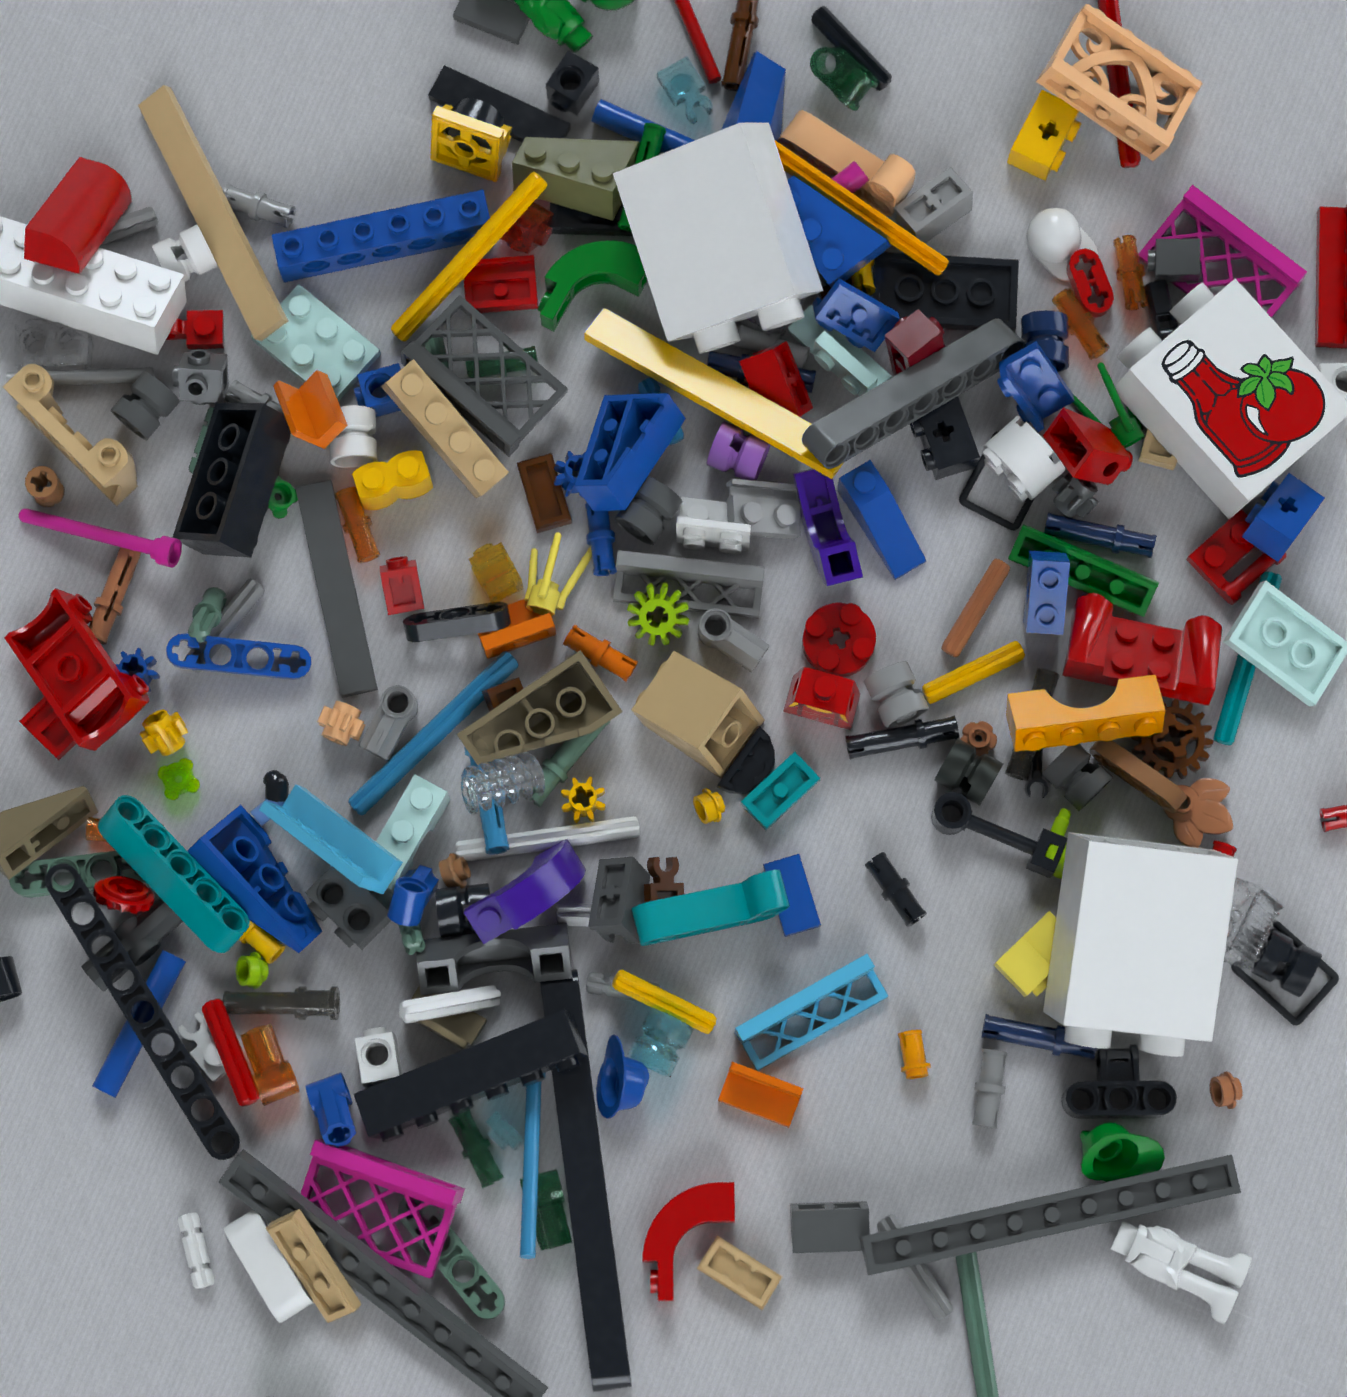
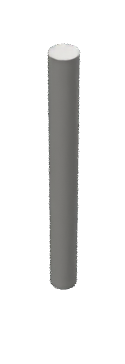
(94, 376)

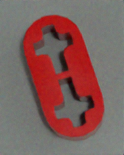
(1098, 280)

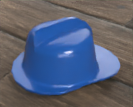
(620, 1080)

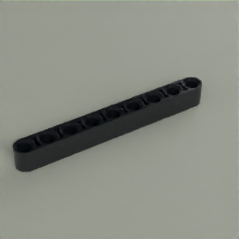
(138, 992)

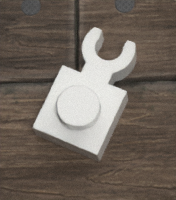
(206, 1051)

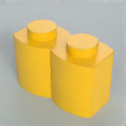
(384, 482)

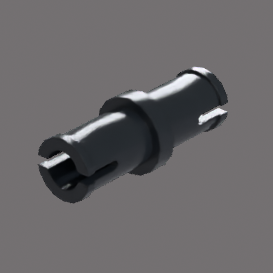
(895, 889)

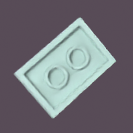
(319, 341)
(1287, 643)

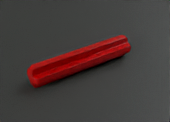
(230, 1052)

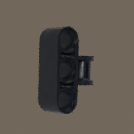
(1122, 1077)

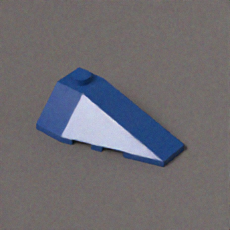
(759, 95)
(243, 865)

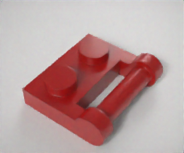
(1223, 552)

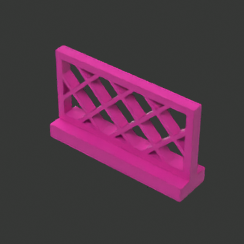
(1237, 236)
(396, 1179)

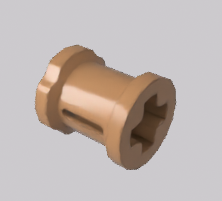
(49, 495)

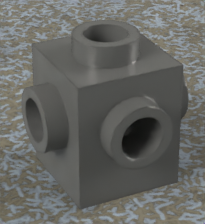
(201, 377)

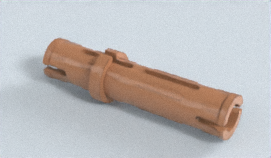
(109, 604)

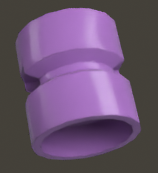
(725, 455)

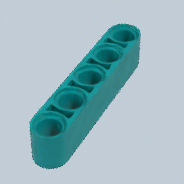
(173, 874)

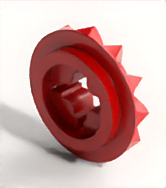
(123, 894)

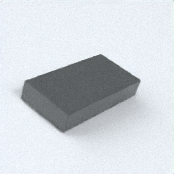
(494, 17)

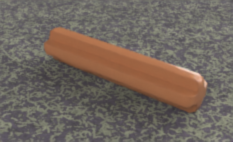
(975, 608)

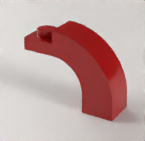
(685, 1211)

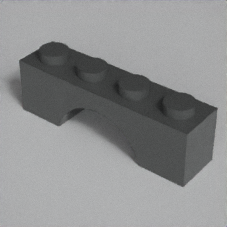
(532, 951)

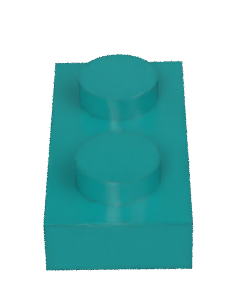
(780, 791)

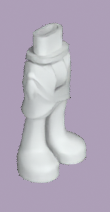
(1164, 1255)

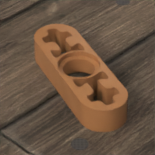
(1138, 774)

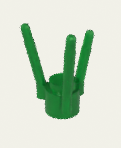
(1125, 426)

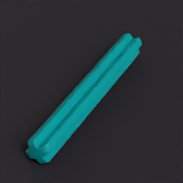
(1239, 687)

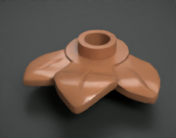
(1203, 813)

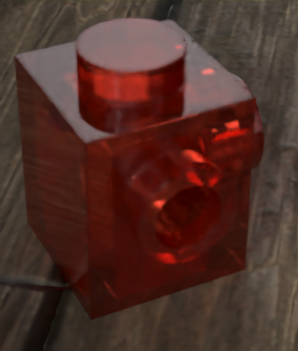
(530, 229)

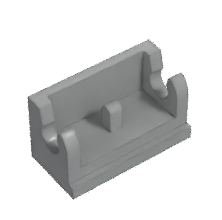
(935, 206)

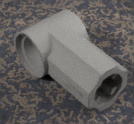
(735, 642)
(388, 726)

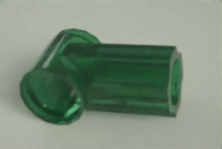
(552, 1223)

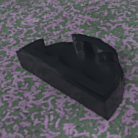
(750, 766)

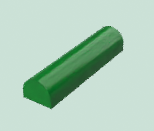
(1090, 572)

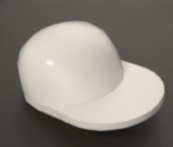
(1053, 240)

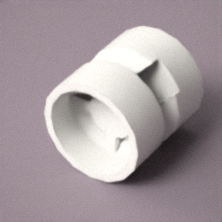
(195, 248)
(354, 444)

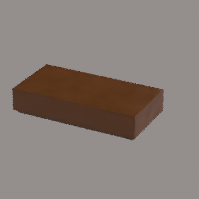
(544, 498)

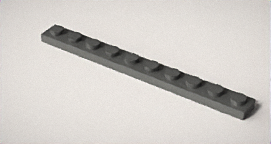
(1049, 1214)
(385, 1284)

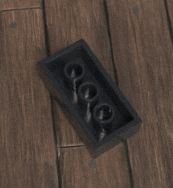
(233, 479)

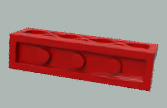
(1331, 278)

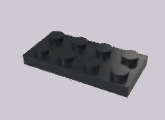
(960, 298)

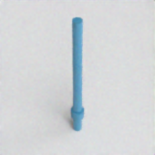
(530, 1171)

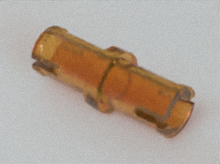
(1130, 272)
(1081, 324)
(357, 524)

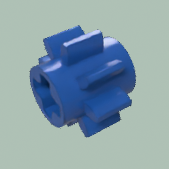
(565, 478)
(130, 663)

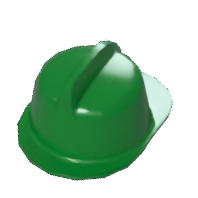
(1116, 1154)

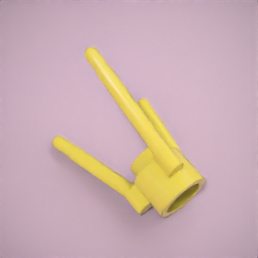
(544, 595)

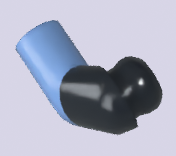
(275, 792)

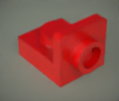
(401, 585)

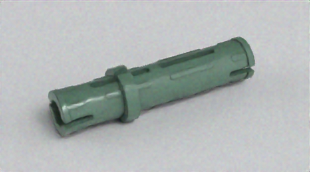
(562, 761)

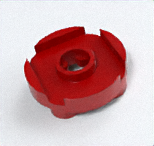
(848, 620)

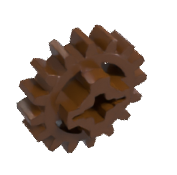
(1176, 755)

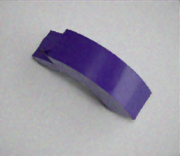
(825, 530)
(529, 895)

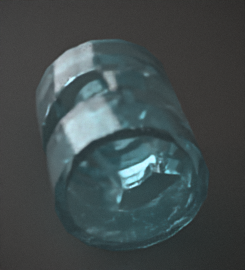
(653, 1054)

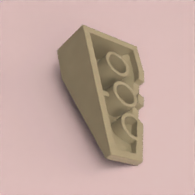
(550, 710)

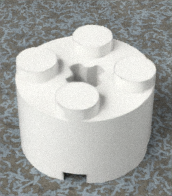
(1023, 458)

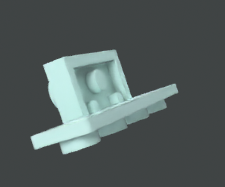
(835, 353)

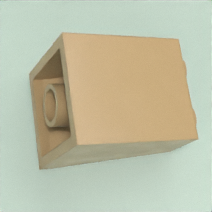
(698, 713)

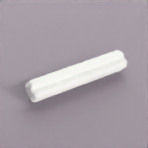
(449, 1004)

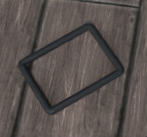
(995, 518)
(1275, 1004)

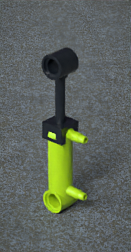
(1046, 852)

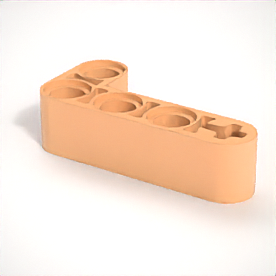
(832, 152)

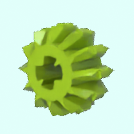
(667, 624)

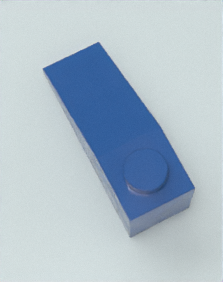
(880, 519)

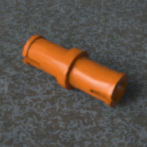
(600, 653)

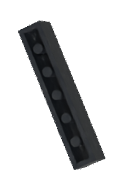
(471, 1075)

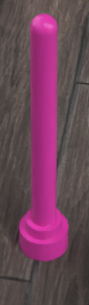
(163, 550)

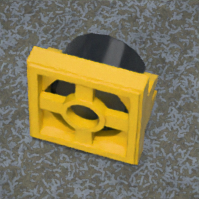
(468, 133)

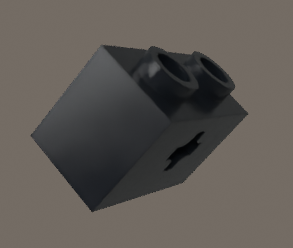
(951, 456)

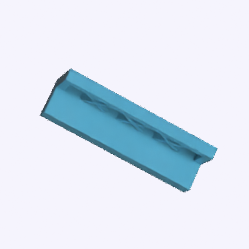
(334, 839)
(804, 999)

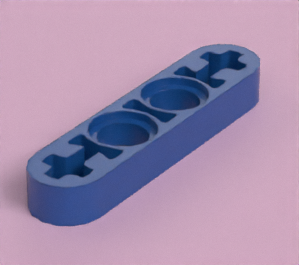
(238, 662)

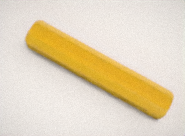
(973, 672)
(664, 1001)

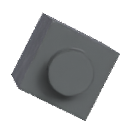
(1175, 260)

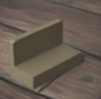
(457, 1029)

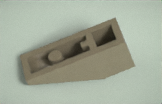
(39, 825)

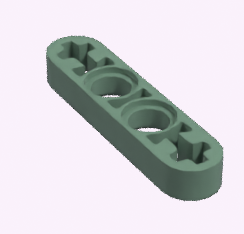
(82, 863)
(456, 1252)

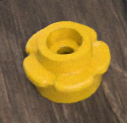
(709, 806)

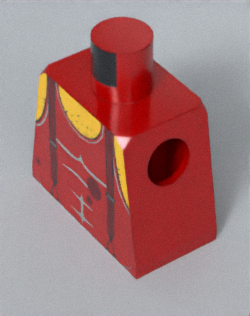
(823, 697)

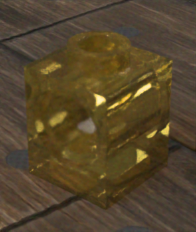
(495, 572)

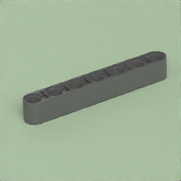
(911, 394)

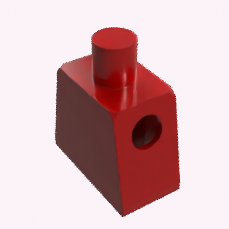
(1087, 448)

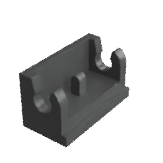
(616, 891)
(828, 1226)

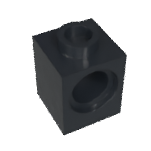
(572, 69)

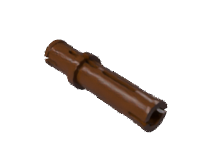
(743, 22)

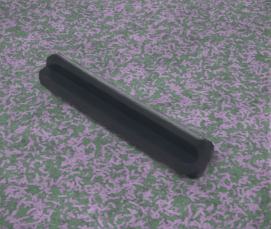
(843, 38)

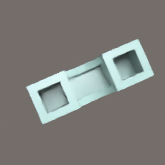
(410, 822)

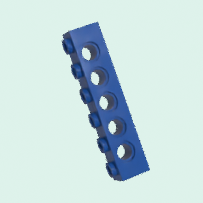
(380, 236)

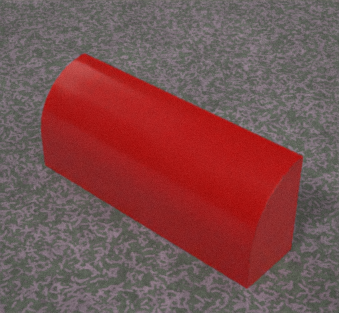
(77, 216)

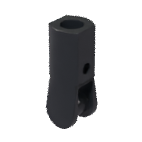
(1159, 307)

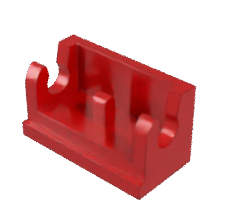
(777, 378)

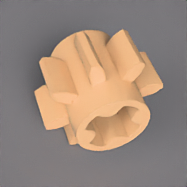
(341, 723)

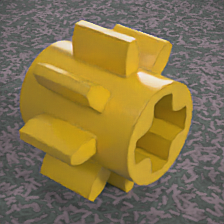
(163, 732)
(578, 809)

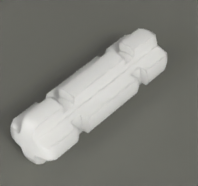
(196, 1250)

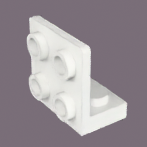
(707, 524)

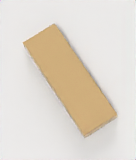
(313, 1266)

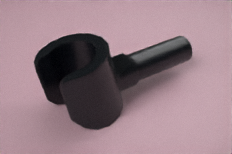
(1037, 775)

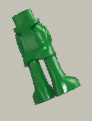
(557, 21)

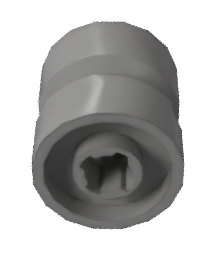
(896, 694)

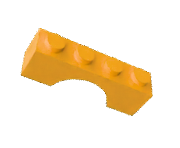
(1043, 722)

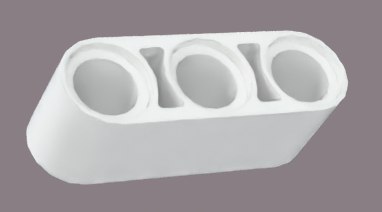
(267, 1266)

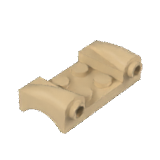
(105, 465)

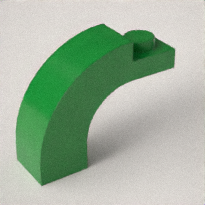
(589, 265)

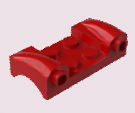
(1119, 648)
(77, 671)

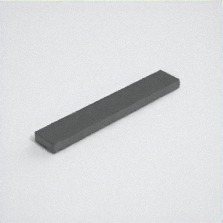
(336, 589)

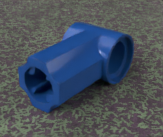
(412, 895)
(330, 1105)

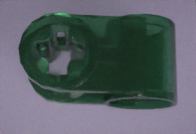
(848, 80)

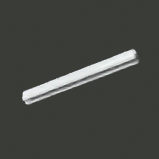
(546, 838)

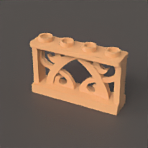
(1151, 71)

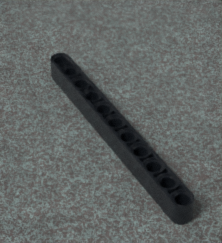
(588, 1203)

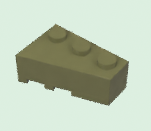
(576, 171)

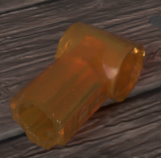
(271, 1072)

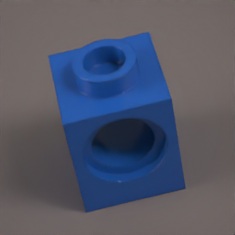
(369, 382)

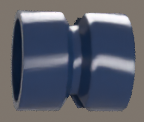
(1049, 331)

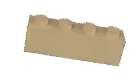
(445, 429)

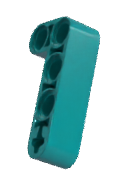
(711, 909)

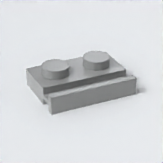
(766, 506)

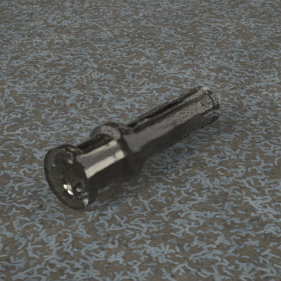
(300, 1003)

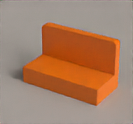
(312, 409)
(524, 629)
(760, 1094)

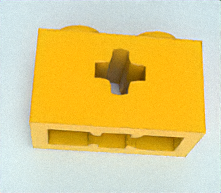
(1051, 117)

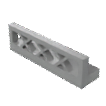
(695, 571)

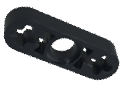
(457, 621)

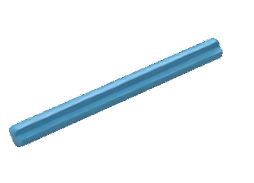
(432, 734)

